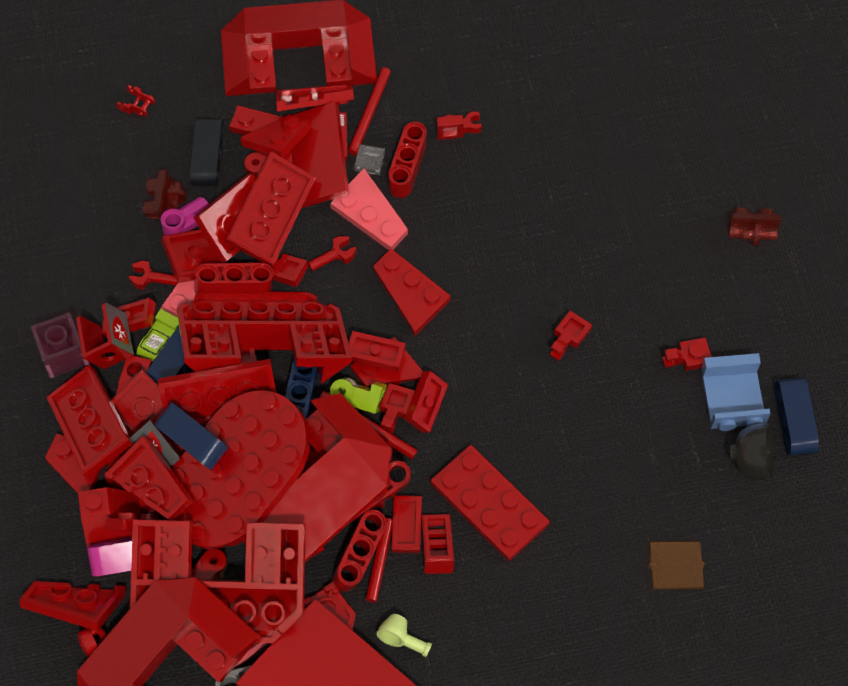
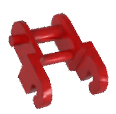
(133, 108)

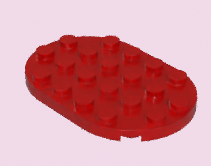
(263, 461)

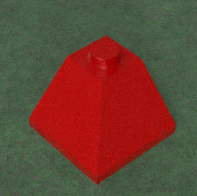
(105, 504)

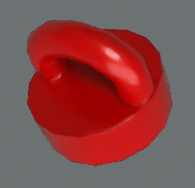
(87, 640)

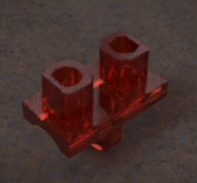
(167, 195)
(754, 226)

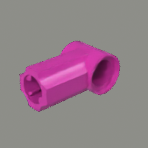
(182, 218)

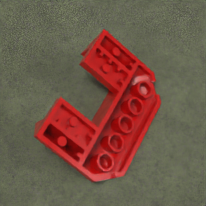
(258, 31)
(230, 321)
(342, 481)
(274, 570)
(165, 616)

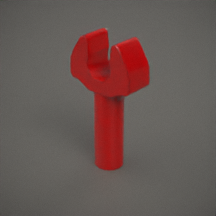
(334, 253)
(149, 276)

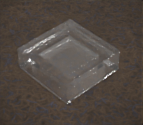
(370, 159)

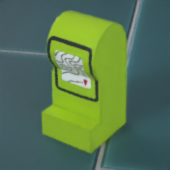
(157, 336)
(359, 395)

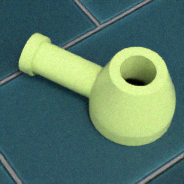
(394, 633)

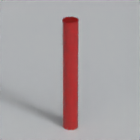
(379, 563)

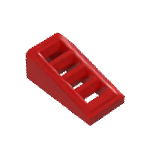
(439, 560)

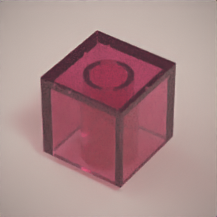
(59, 345)

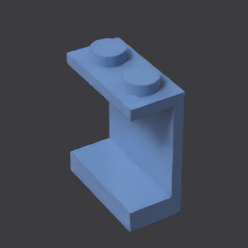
(733, 391)

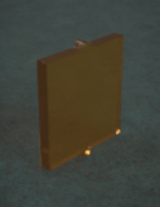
(676, 565)

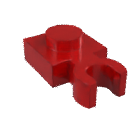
(289, 270)

